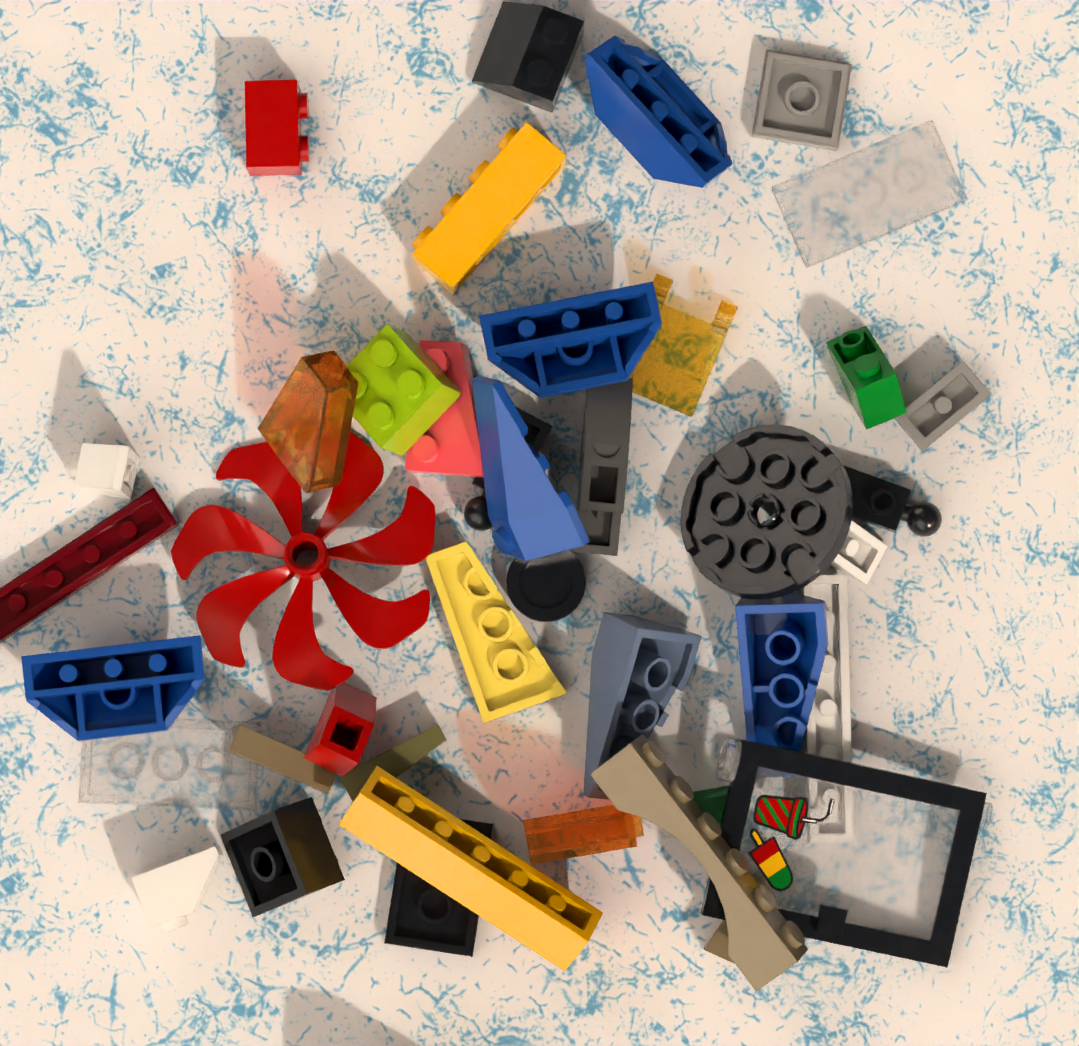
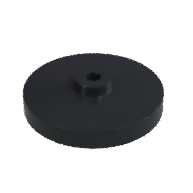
(546, 586)

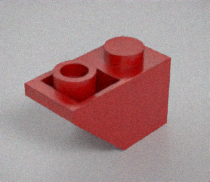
(342, 729)

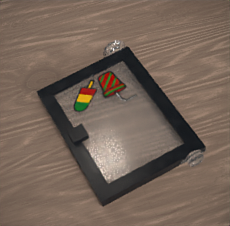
(851, 847)

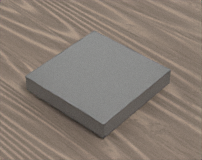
(801, 100)

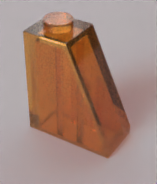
(313, 420)
(581, 833)

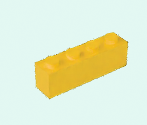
(488, 208)

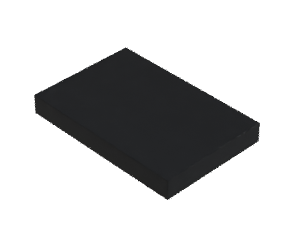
(429, 918)

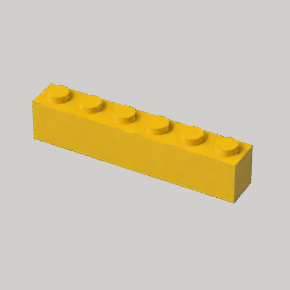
(471, 868)

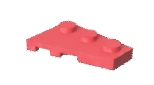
(453, 440)

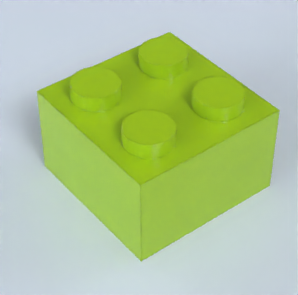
(398, 390)

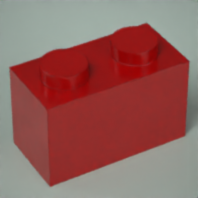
(274, 127)

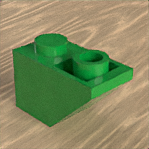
(867, 377)

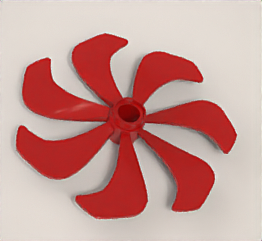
(295, 646)

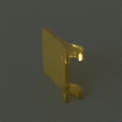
(680, 354)

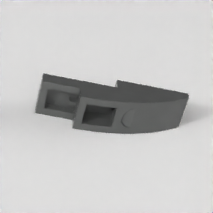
(604, 465)

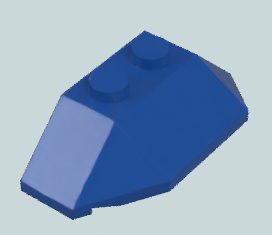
(655, 115)
(574, 340)
(115, 686)

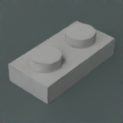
(943, 406)

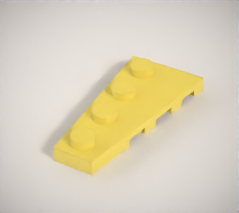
(493, 646)

